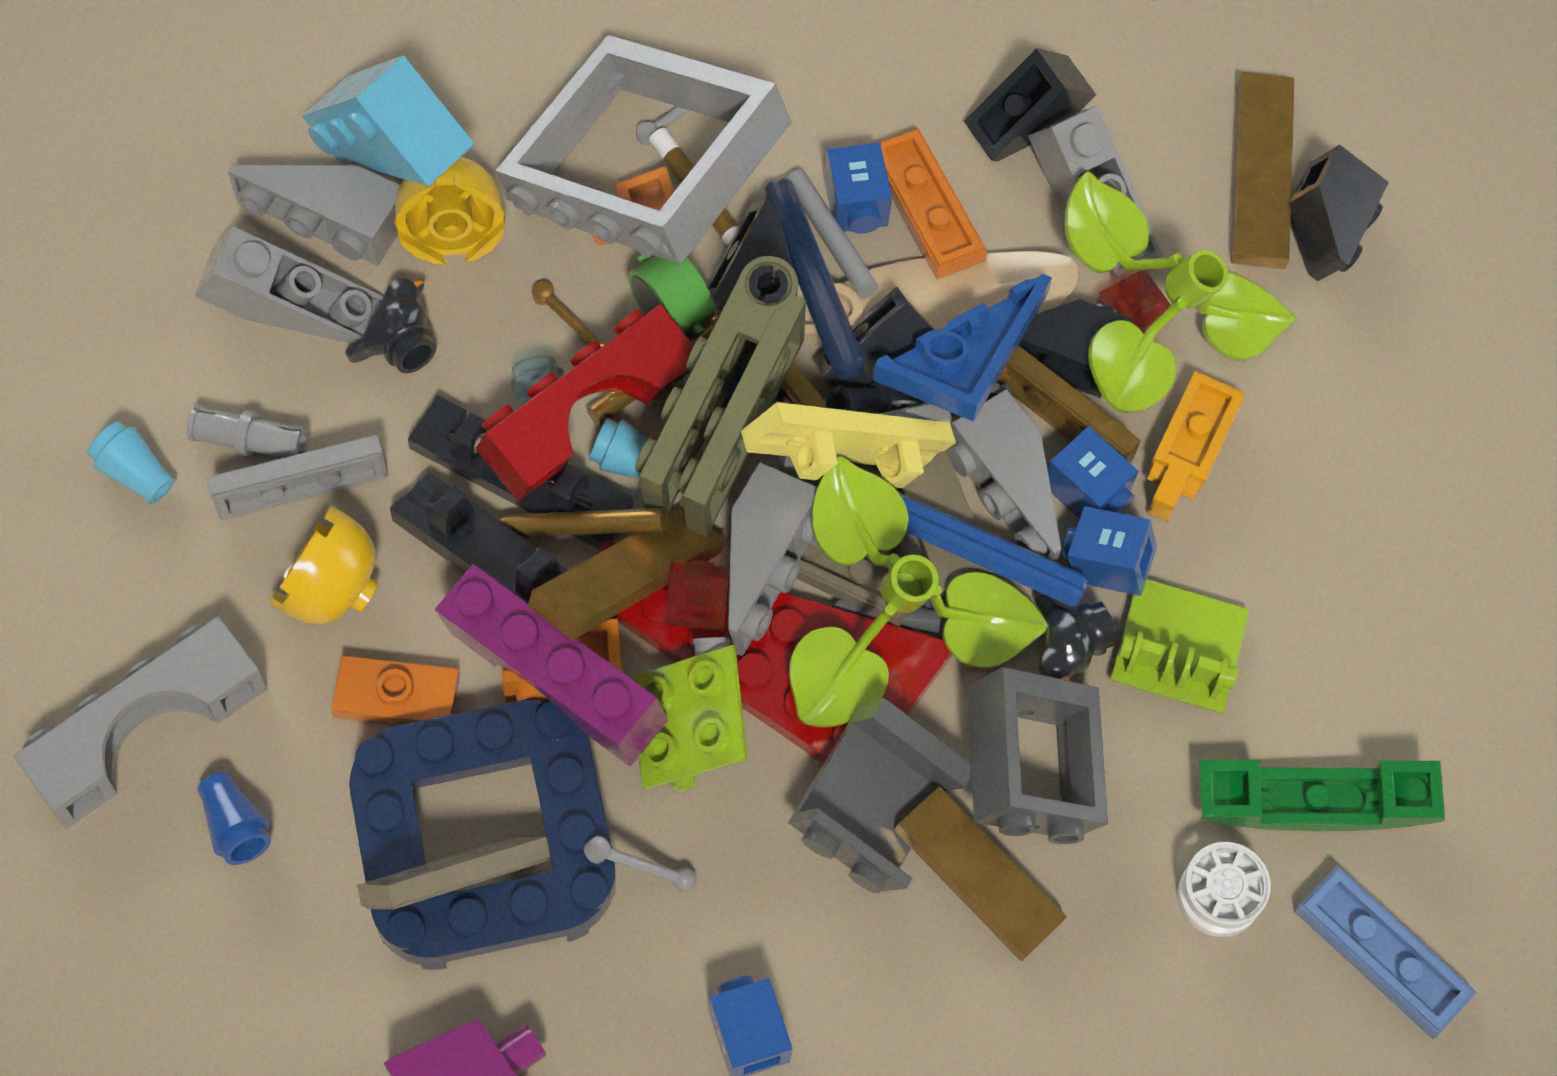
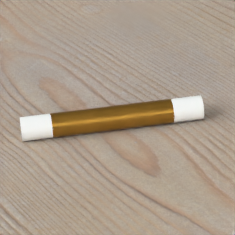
(681, 167)

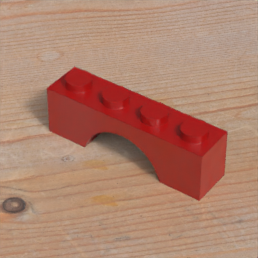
(534, 440)

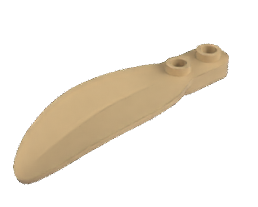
(957, 293)

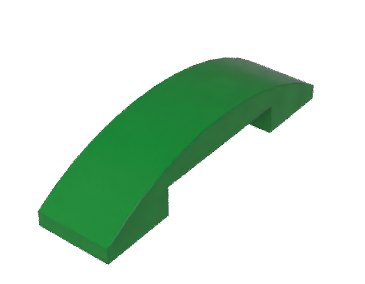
(1321, 798)

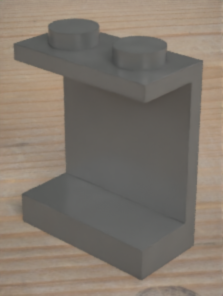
(869, 786)

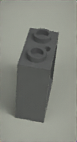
(995, 758)

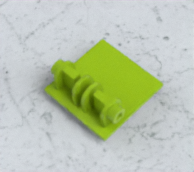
(1181, 646)
(703, 719)

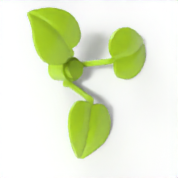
(1125, 363)
(864, 516)

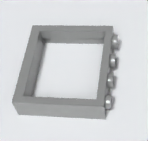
(748, 104)

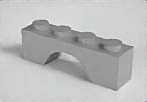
(77, 758)

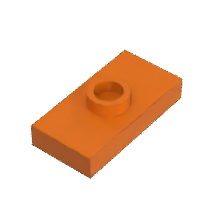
(393, 691)

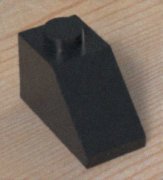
(1029, 99)
(884, 330)
(1063, 338)

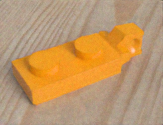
(1192, 441)

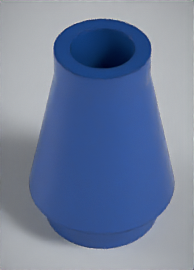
(233, 822)

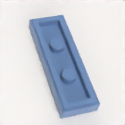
(1385, 952)

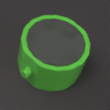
(676, 288)

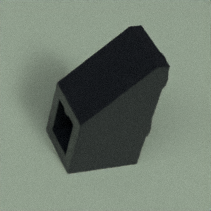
(1334, 209)

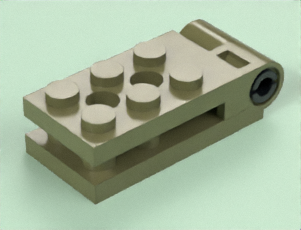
(754, 334)

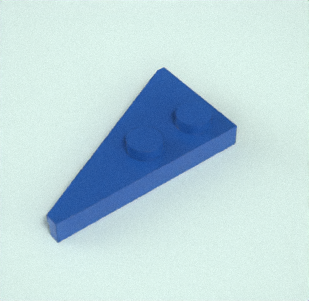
(966, 357)

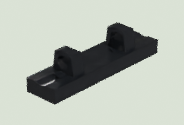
(449, 438)
(436, 509)

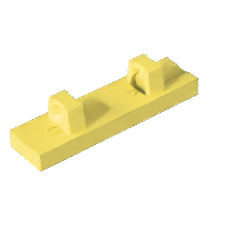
(819, 435)

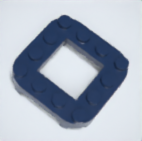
(499, 913)

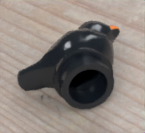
(398, 329)
(1074, 637)

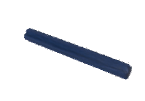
(816, 283)

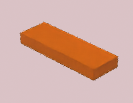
(930, 205)

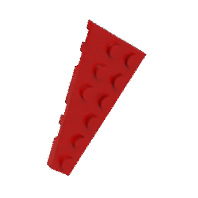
(764, 668)

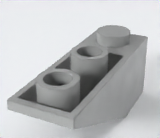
(1084, 145)
(329, 202)
(284, 290)
(1008, 465)
(767, 540)

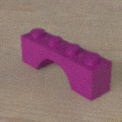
(564, 670)

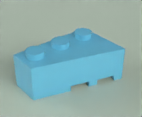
(388, 123)

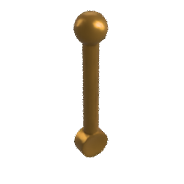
(544, 295)

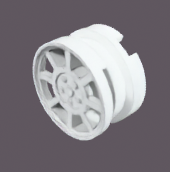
(1223, 889)

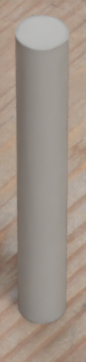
(833, 235)

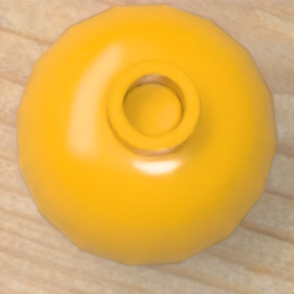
(452, 215)
(329, 573)

